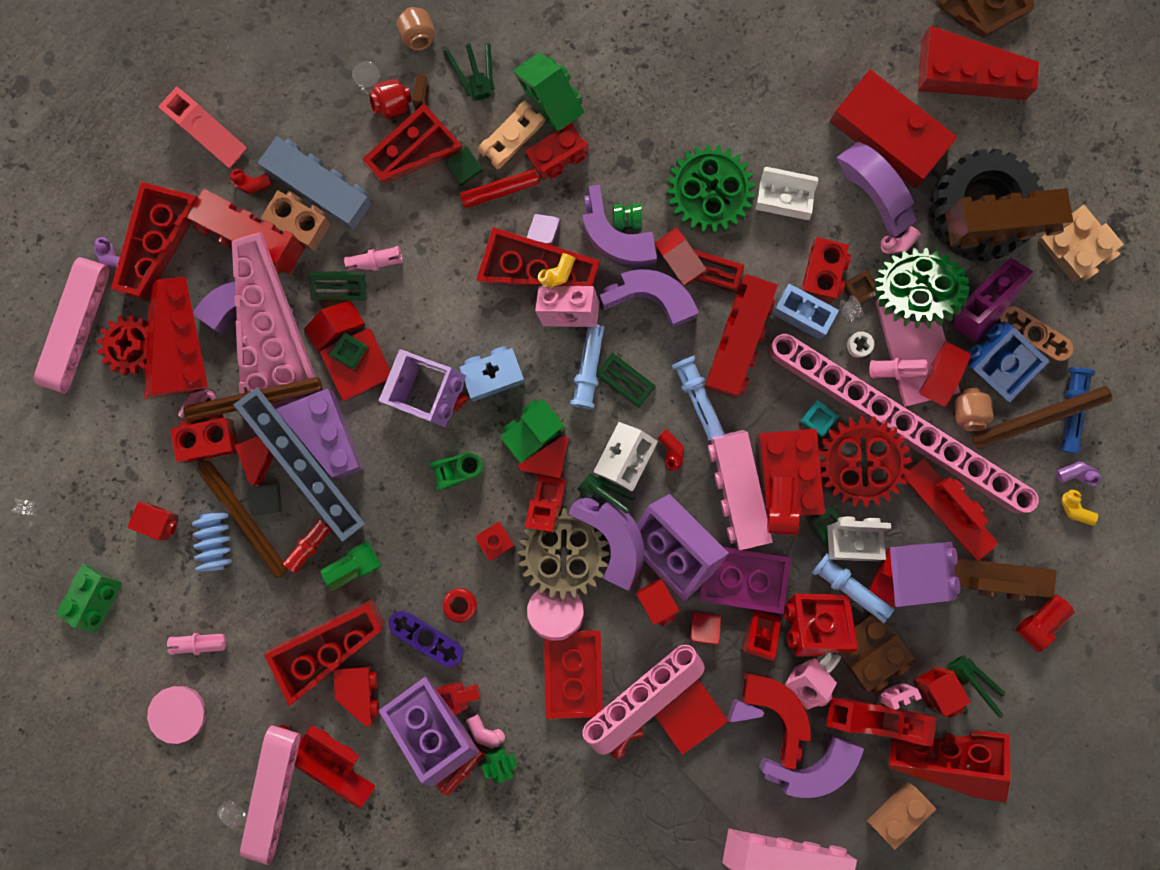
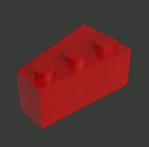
(411, 147)

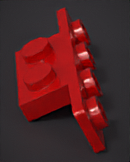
(953, 508)
(332, 766)

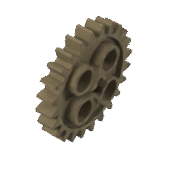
(589, 555)

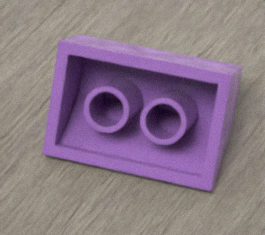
(678, 546)

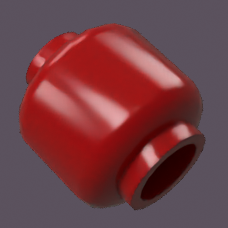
(389, 98)

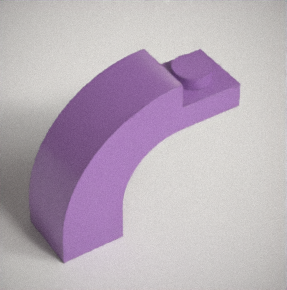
(881, 183)
(620, 248)
(657, 287)
(219, 308)
(623, 538)
(823, 777)

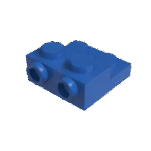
(1006, 360)

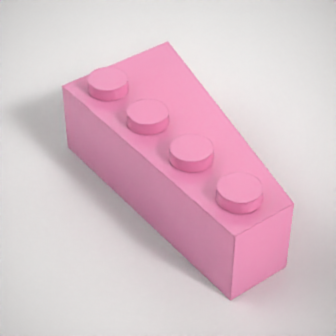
(762, 852)

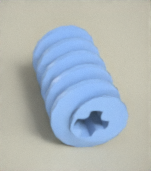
(211, 542)

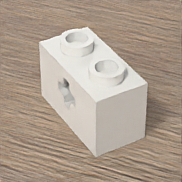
(625, 456)

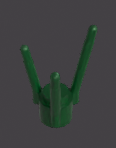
(479, 86)
(596, 487)
(965, 672)

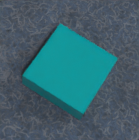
(819, 418)

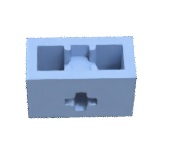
(804, 312)
(506, 378)

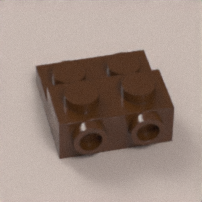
(878, 654)

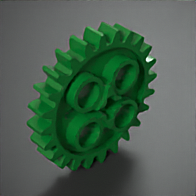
(727, 171)
(922, 280)

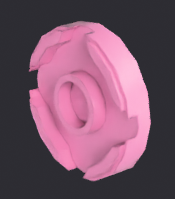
(554, 617)
(176, 714)

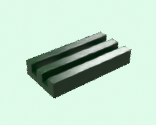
(337, 275)
(606, 366)

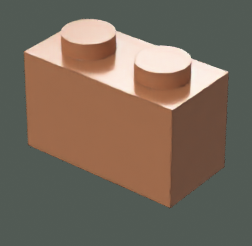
(901, 815)

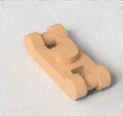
(511, 135)

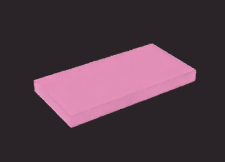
(911, 344)

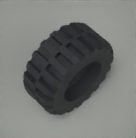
(991, 169)

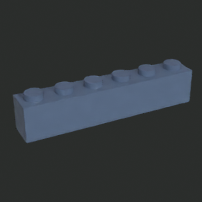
(299, 463)

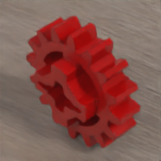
(117, 341)

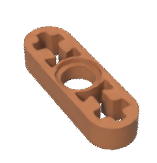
(1056, 338)

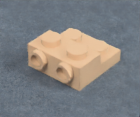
(1082, 245)

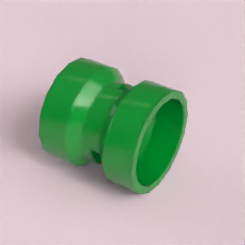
(634, 216)

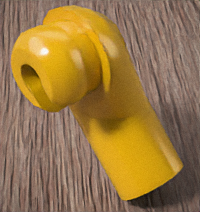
(557, 275)
(1074, 510)

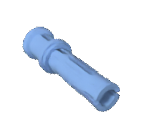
(586, 379)
(693, 384)
(841, 579)

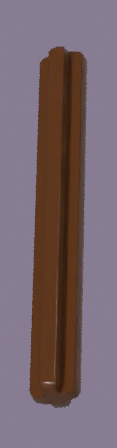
(273, 394)
(1042, 417)
(242, 519)

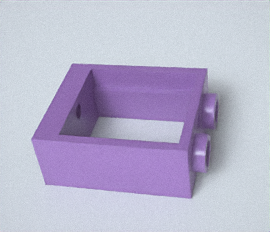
(406, 369)

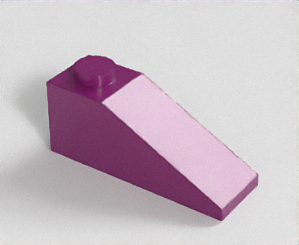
(991, 299)

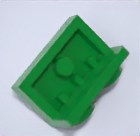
(88, 599)

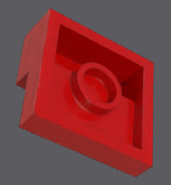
(820, 624)

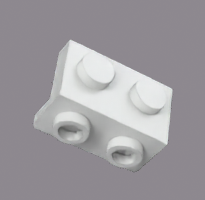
(786, 193)
(857, 539)

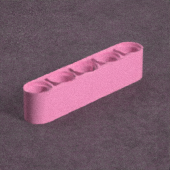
(71, 325)
(639, 712)
(270, 794)

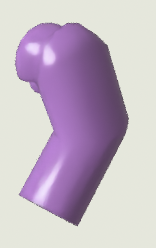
(105, 252)
(1081, 472)

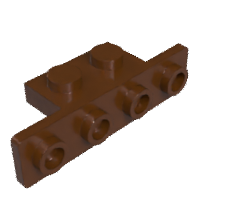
(1005, 578)

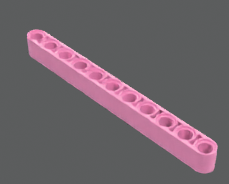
(915, 425)

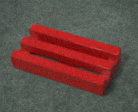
(722, 262)

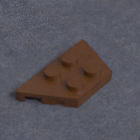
(986, 15)

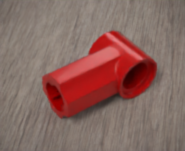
(783, 513)
(1041, 627)

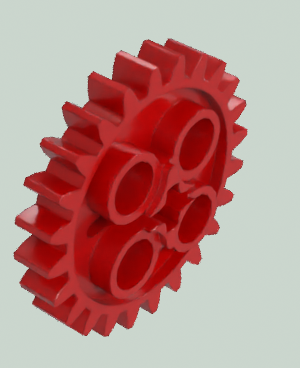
(890, 460)

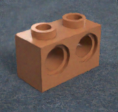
(297, 218)

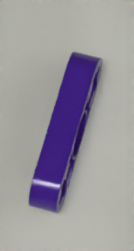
(411, 621)

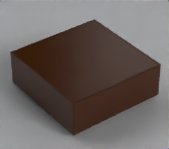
(420, 91)
(861, 286)

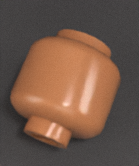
(415, 28)
(973, 410)

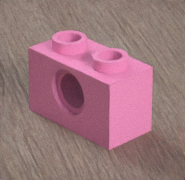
(567, 306)

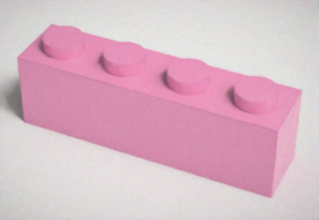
(741, 490)

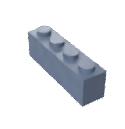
(314, 182)

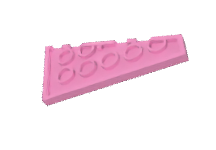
(266, 332)

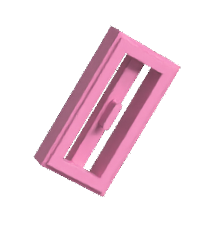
(892, 695)

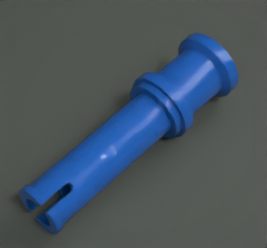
(1079, 384)

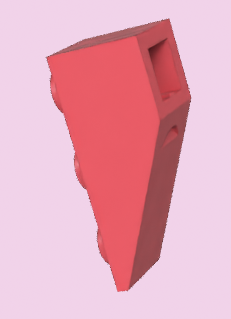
(202, 127)

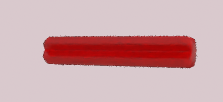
(500, 188)

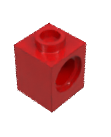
(153, 521)
(494, 541)

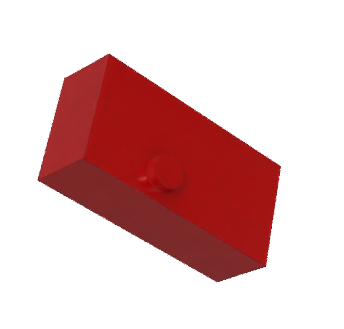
(893, 128)

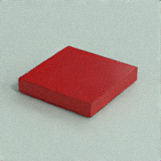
(370, 373)
(691, 717)

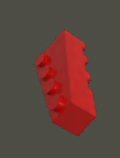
(973, 68)
(518, 260)
(172, 342)
(318, 651)

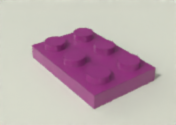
(749, 581)

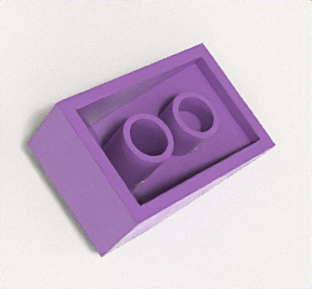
(924, 573)
(428, 732)

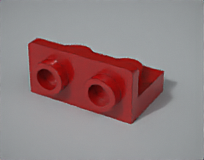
(557, 152)

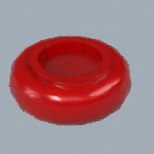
(471, 601)

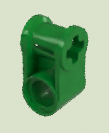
(455, 470)

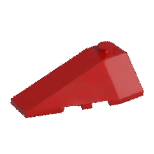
(967, 764)

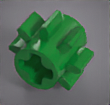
(499, 766)

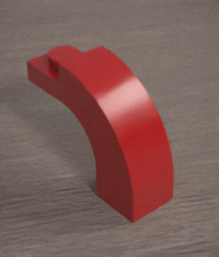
(768, 692)
(879, 719)

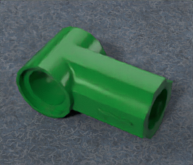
(357, 563)

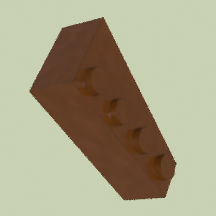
(1008, 217)

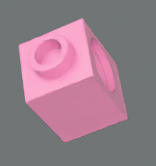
(811, 684)

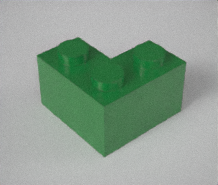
(550, 89)
(533, 432)

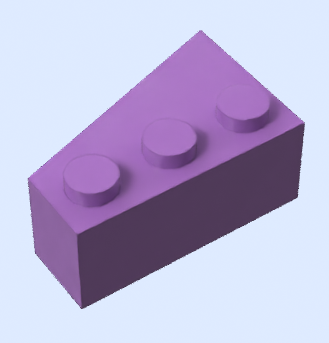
(324, 432)

